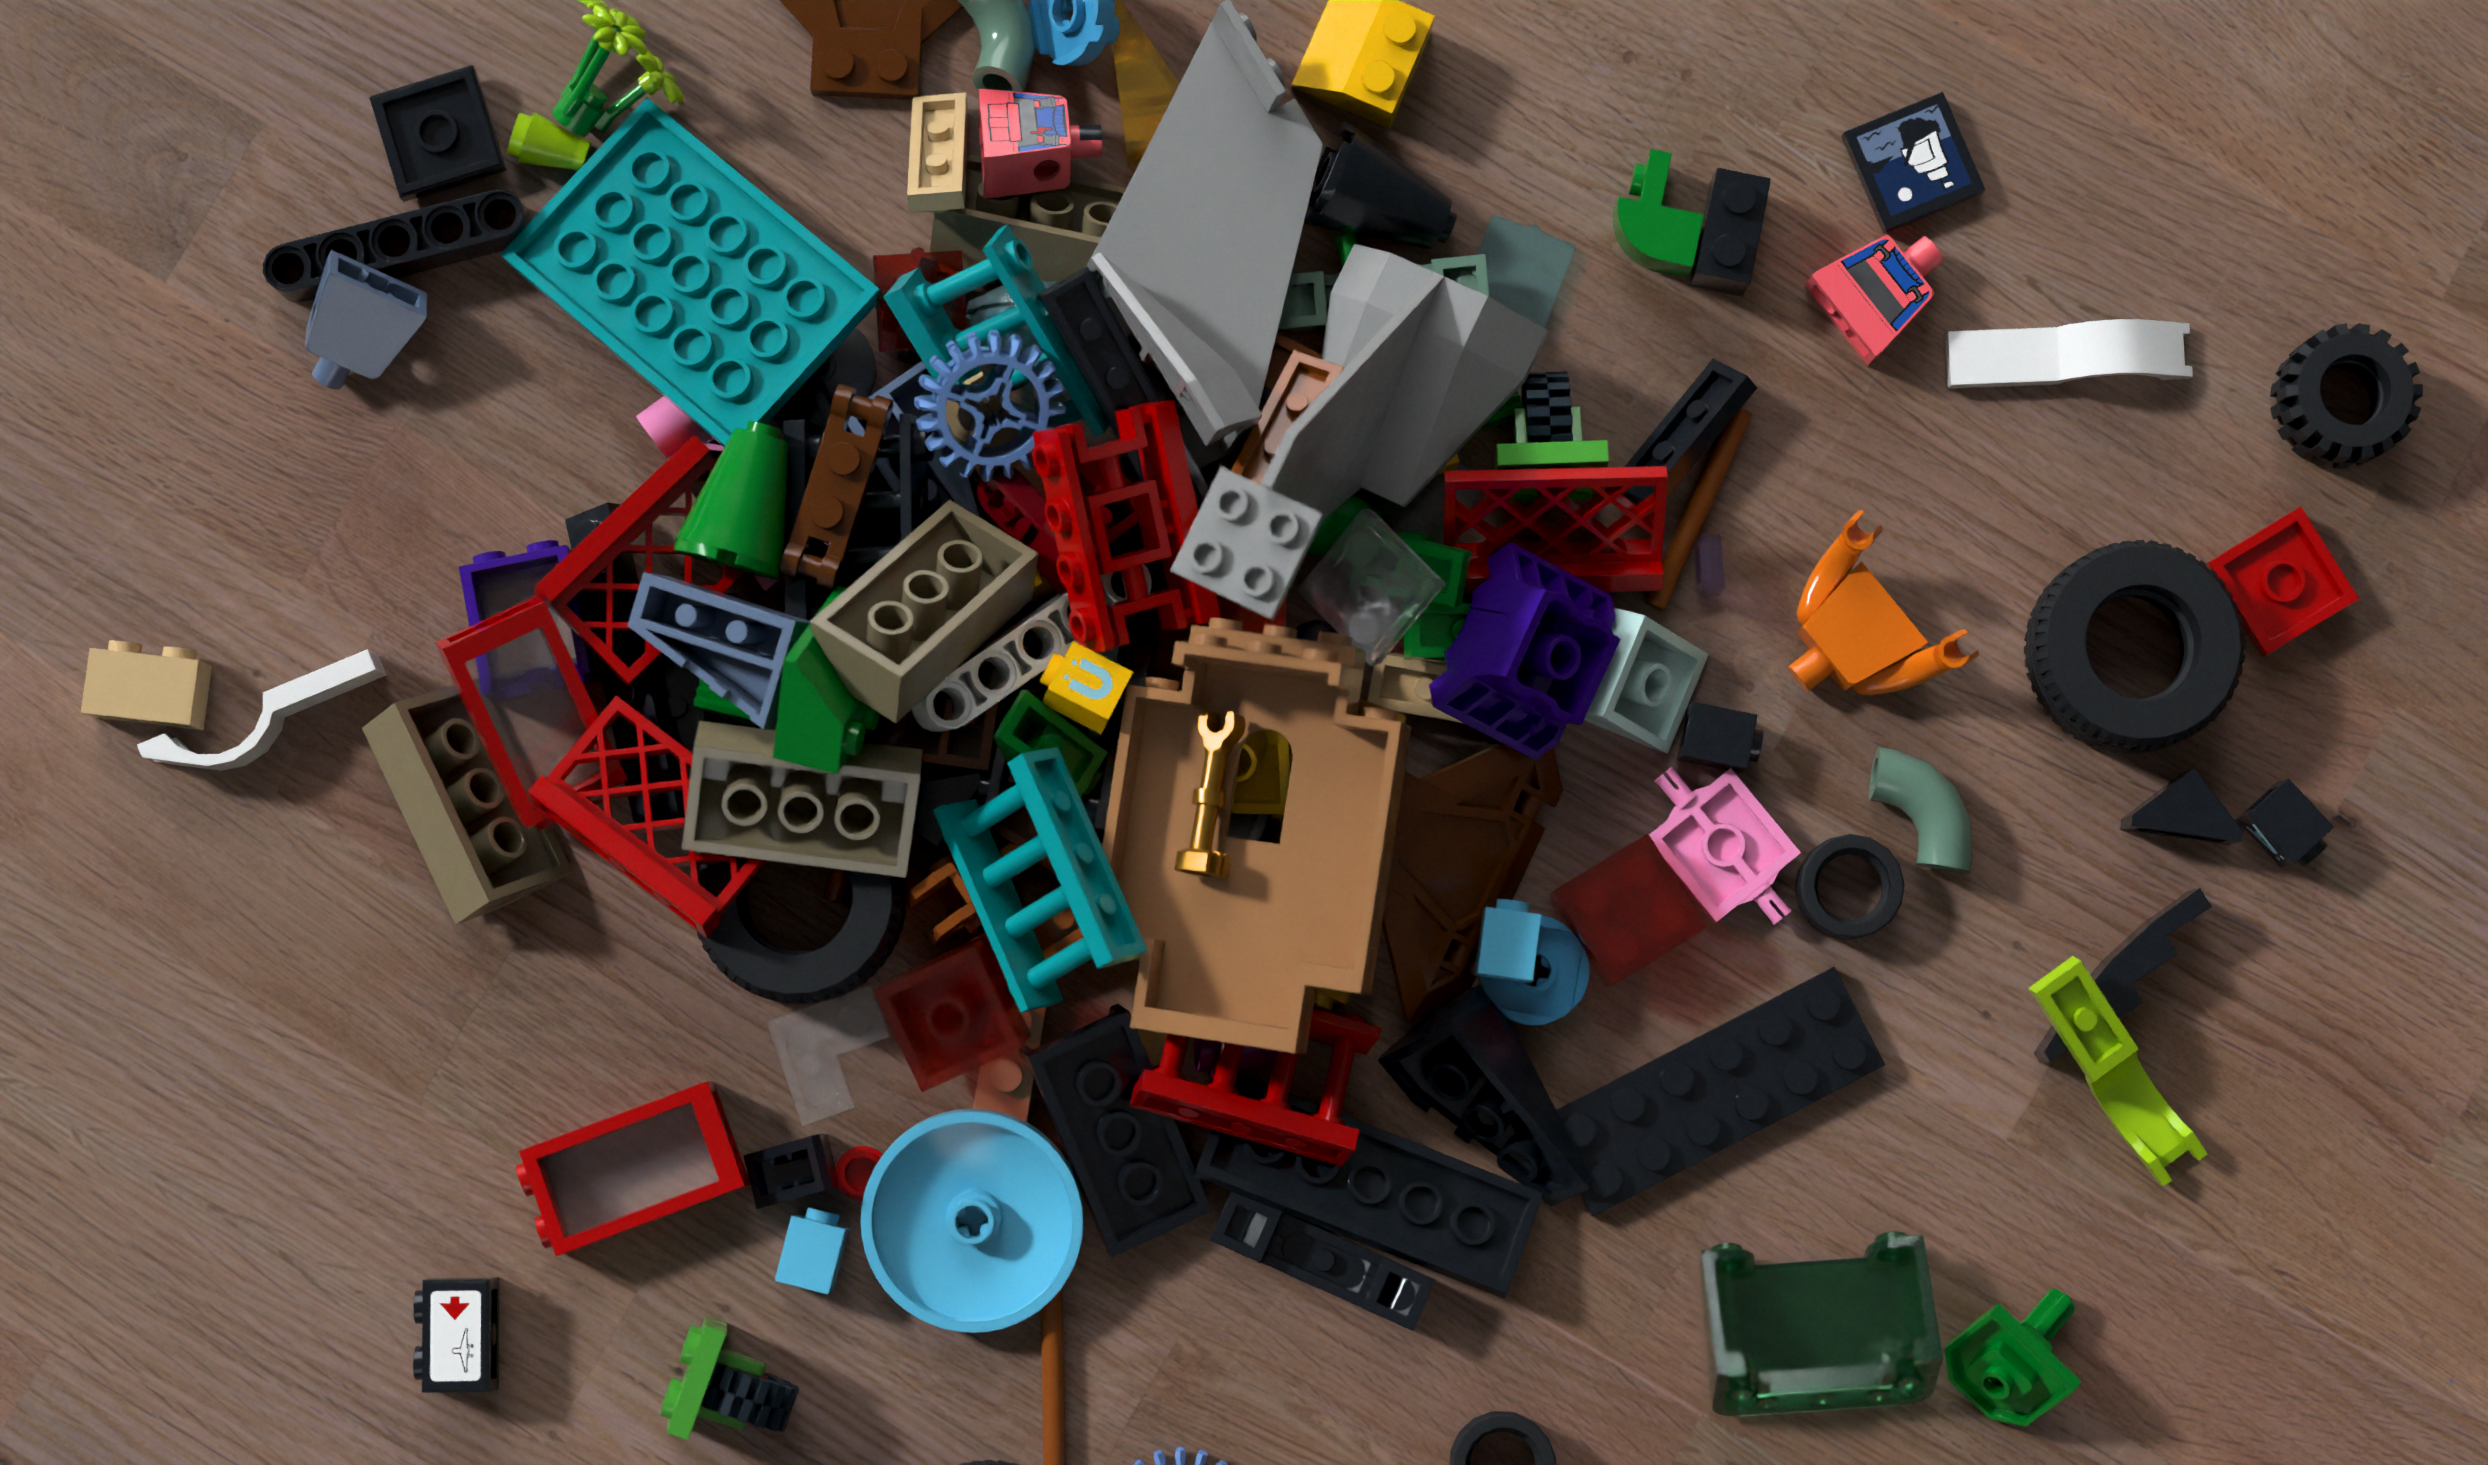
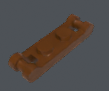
(837, 487)

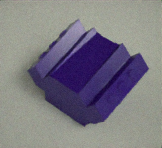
(1527, 653)

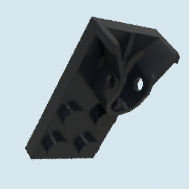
(1122, 1156)

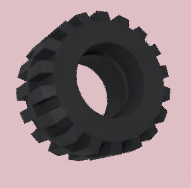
(2380, 369)

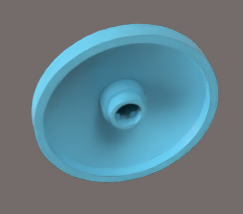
(972, 1220)

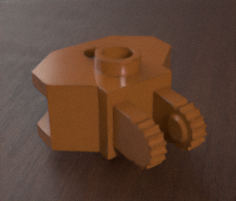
(950, 888)

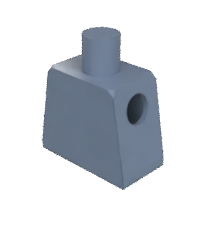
(360, 320)

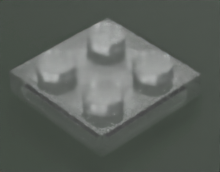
(1371, 586)

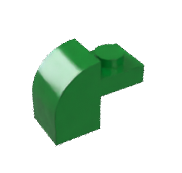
(1651, 233)

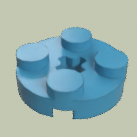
(1073, 40)
(1552, 995)

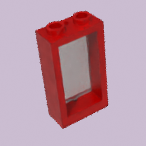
(525, 702)
(632, 1169)

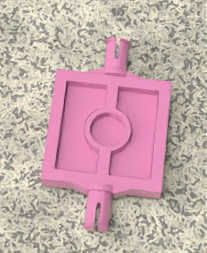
(1723, 845)

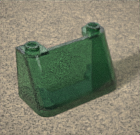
(1820, 1329)

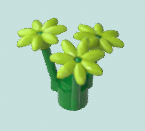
(584, 102)

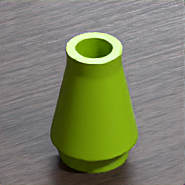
(546, 144)

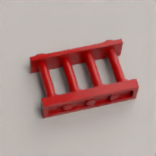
(1271, 1118)

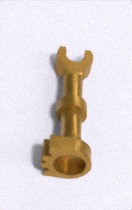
(1199, 857)

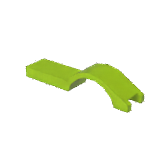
(2113, 1068)

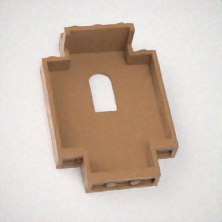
(1249, 950)

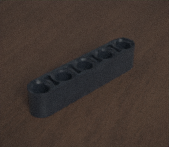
(425, 247)

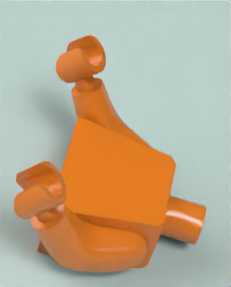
(1859, 629)

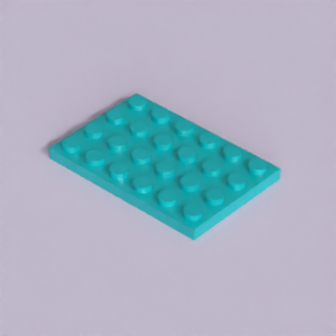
(691, 274)

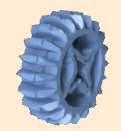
(997, 384)

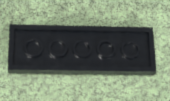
(1719, 1089)
(1386, 1197)

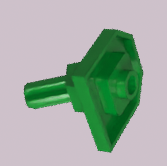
(2009, 1363)

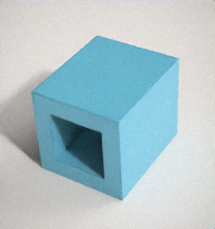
(1508, 942)
(813, 1251)

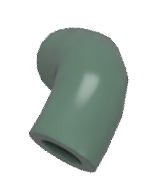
(1004, 42)
(1930, 803)

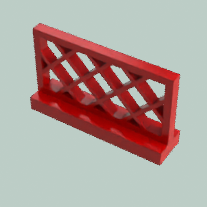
(615, 537)
(1604, 561)
(617, 842)

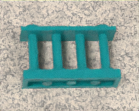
(929, 329)
(1080, 866)

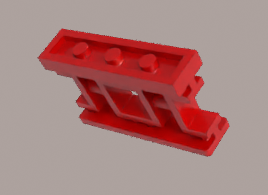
(1164, 512)

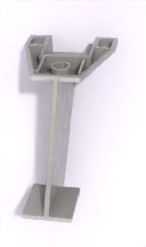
(1212, 237)
(1416, 384)

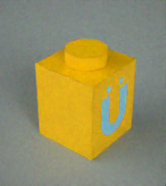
(1084, 686)

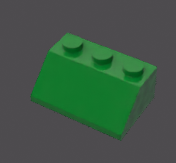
(816, 713)

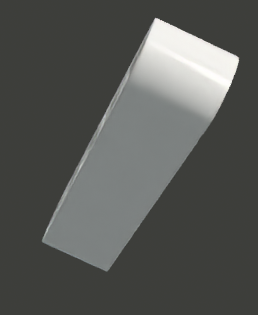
(1010, 659)

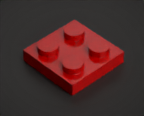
(2283, 581)

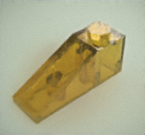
(1142, 83)

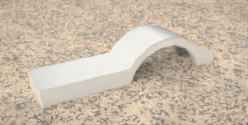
(2066, 353)
(277, 705)

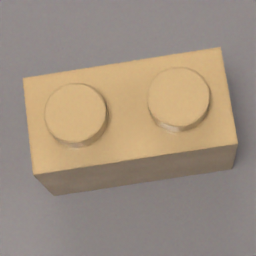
(146, 687)

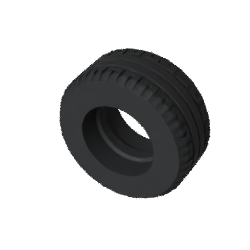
(2192, 601)
(811, 974)

